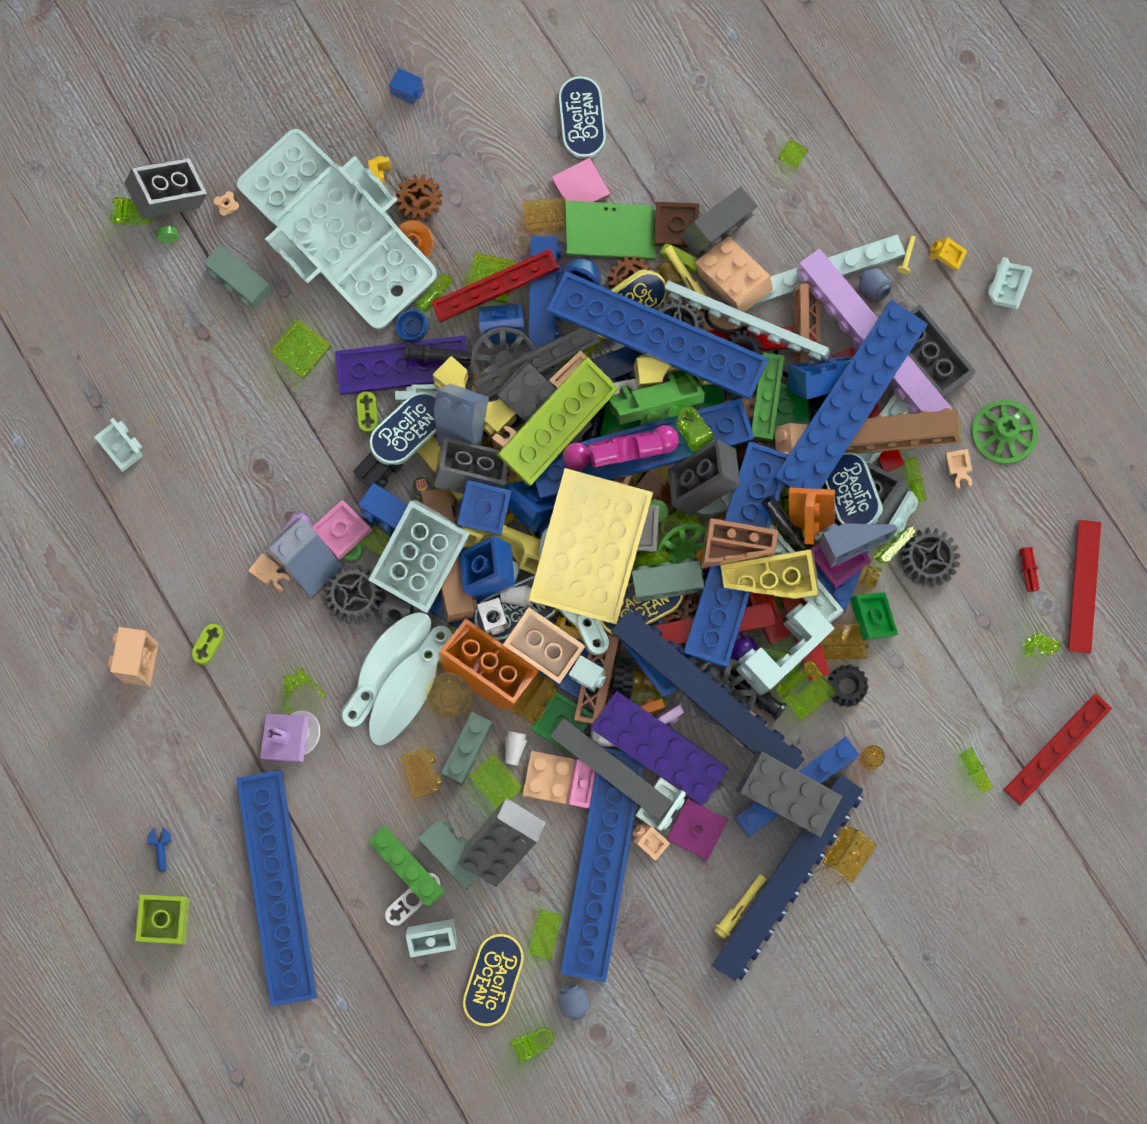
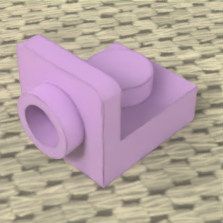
(670, 714)

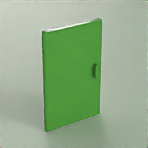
(602, 232)

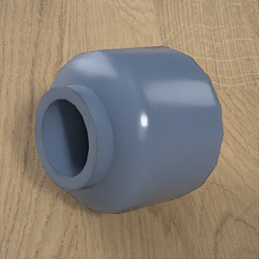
(875, 284)
(573, 1001)

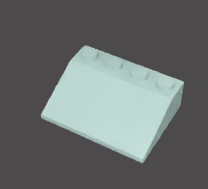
(419, 555)

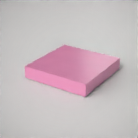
(581, 183)
(341, 529)

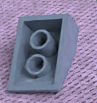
(460, 414)
(850, 540)
(304, 556)

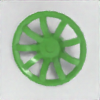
(1005, 430)
(680, 547)

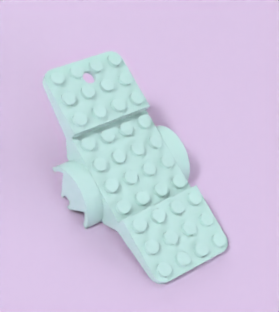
(336, 226)

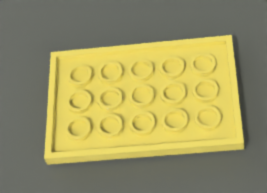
(590, 546)

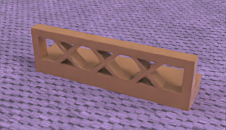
(801, 318)
(604, 692)

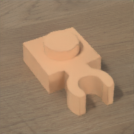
(959, 464)
(267, 570)

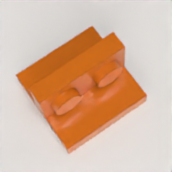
(811, 510)

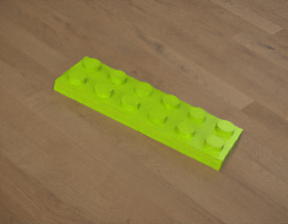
(557, 421)

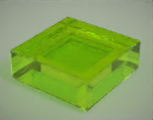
(793, 154)

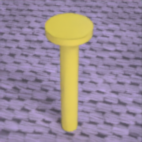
(904, 269)

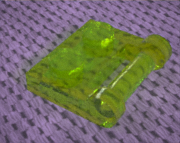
(810, 696)

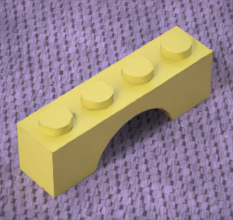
(651, 371)
(497, 413)
(524, 547)

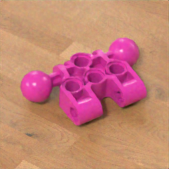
(621, 448)

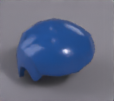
(412, 325)

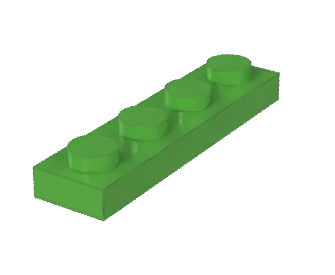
(767, 398)
(406, 867)

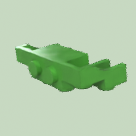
(656, 401)

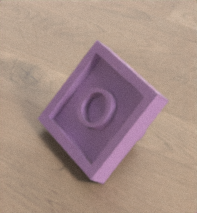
(284, 737)

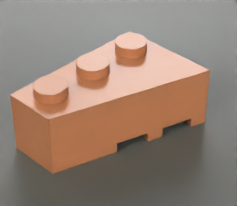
(736, 542)

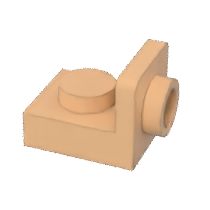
(649, 840)

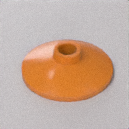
(416, 229)

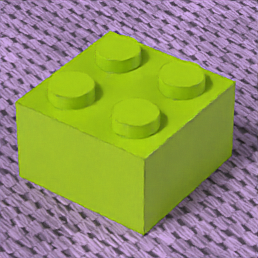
(162, 919)

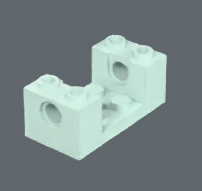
(808, 627)

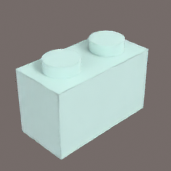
(431, 938)

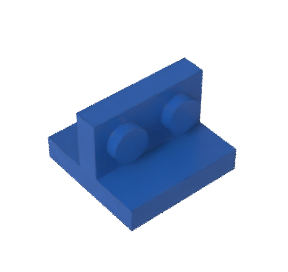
(501, 316)
(527, 506)
(483, 507)

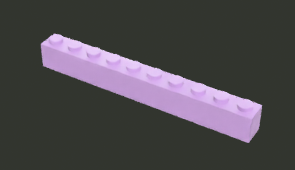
(857, 320)

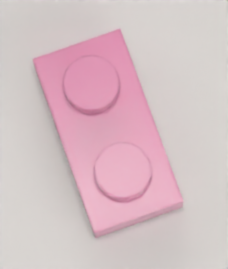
(581, 785)

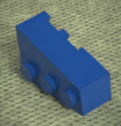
(815, 377)

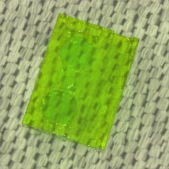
(495, 781)

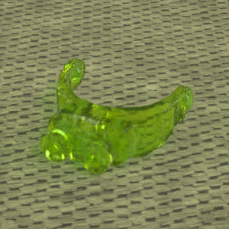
(295, 681)

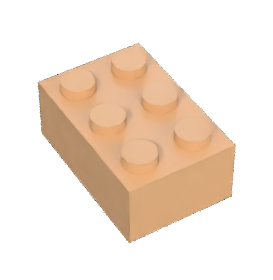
(734, 275)
(543, 645)
(133, 656)

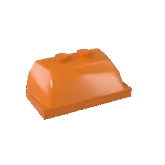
(487, 665)

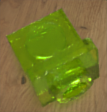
(1044, 644)

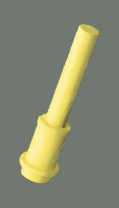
(694, 286)
(733, 916)

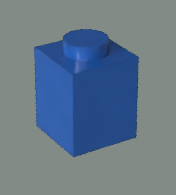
(406, 86)

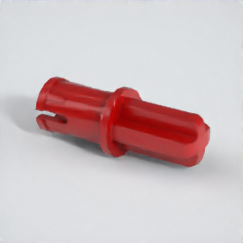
(1029, 569)

